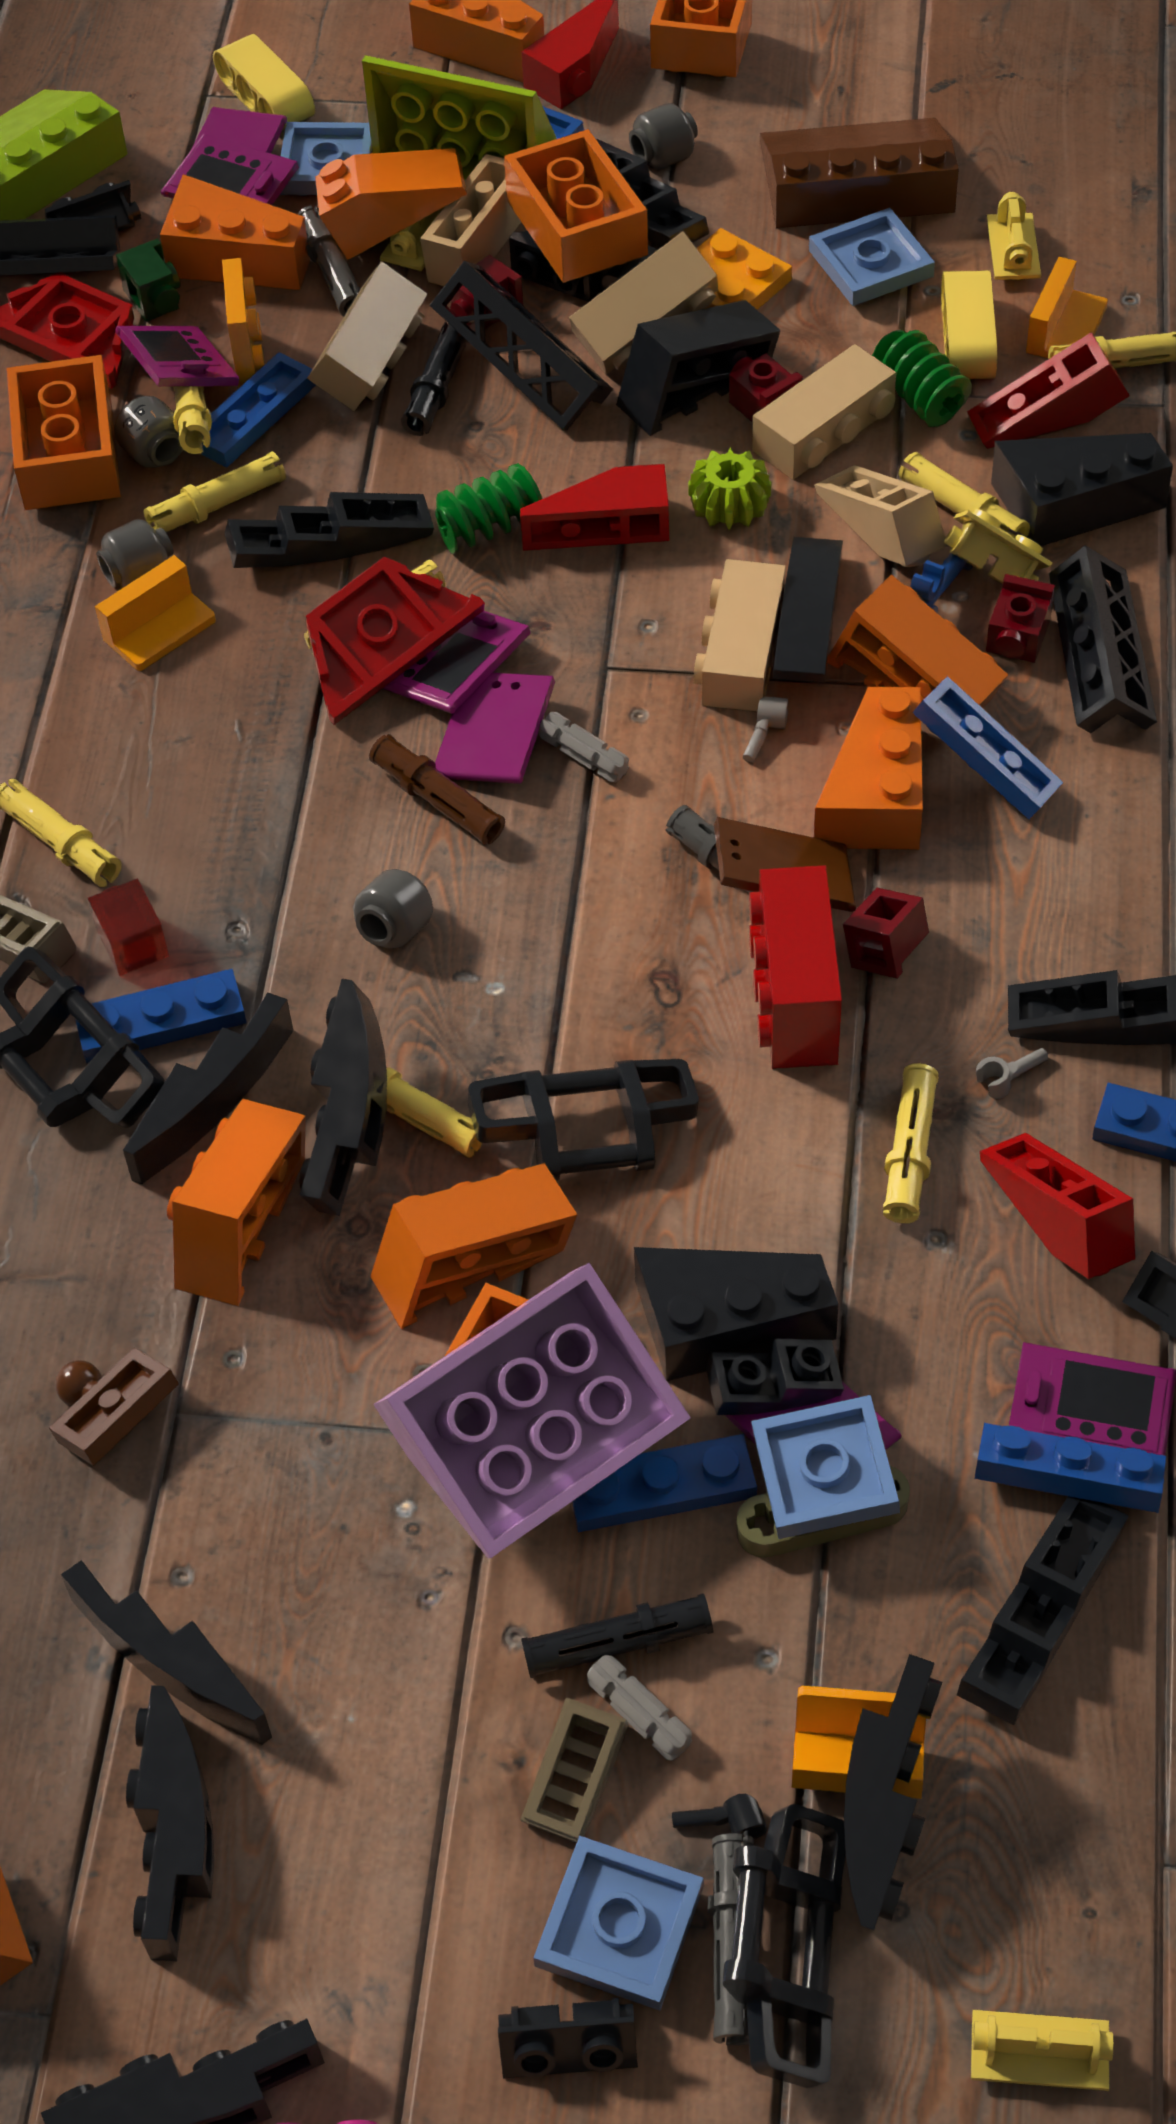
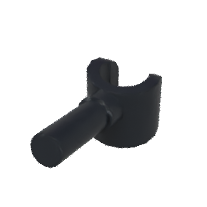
(739, 1811)

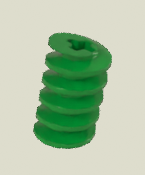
(924, 376)
(484, 505)

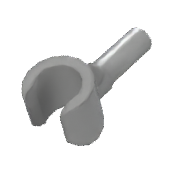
(771, 713)
(1006, 1071)

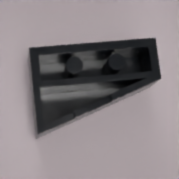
(688, 358)
(1080, 481)
(730, 1302)

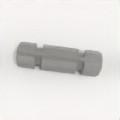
(584, 747)
(639, 1707)

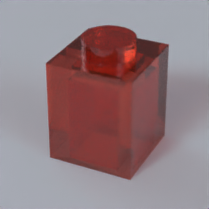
(128, 927)

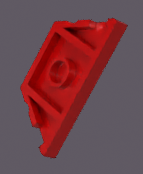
(67, 321)
(380, 630)

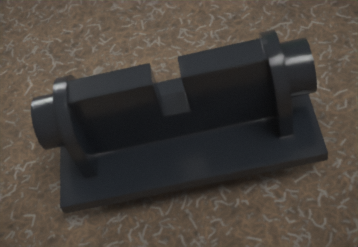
(103, 201)
(540, 2045)

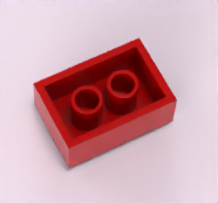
(795, 967)

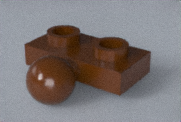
(109, 1405)

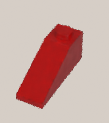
(570, 56)
(1053, 396)
(607, 509)
(1065, 1205)

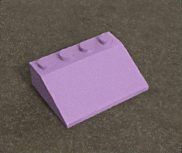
(533, 1410)

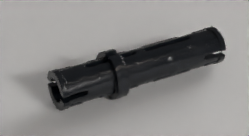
(431, 389)
(618, 1635)

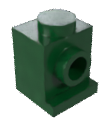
(149, 280)

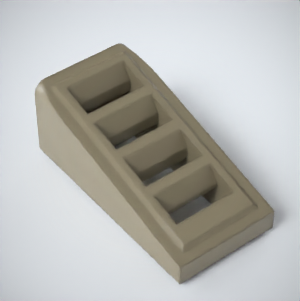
(28, 927)
(593, 1720)

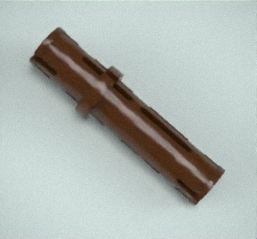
(421, 778)

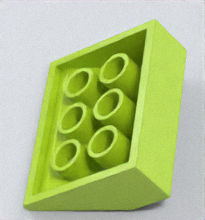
(442, 110)
(53, 147)

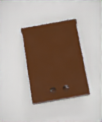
(750, 847)

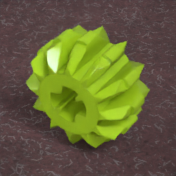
(729, 488)

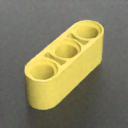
(263, 80)
(969, 322)

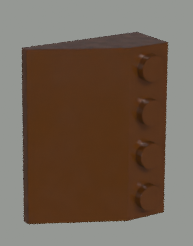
(859, 170)

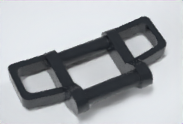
(41, 1023)
(540, 1124)
(750, 1982)

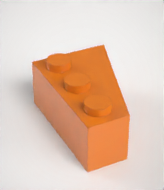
(477, 32)
(218, 225)
(908, 644)
(877, 778)
(230, 1196)
(467, 1233)

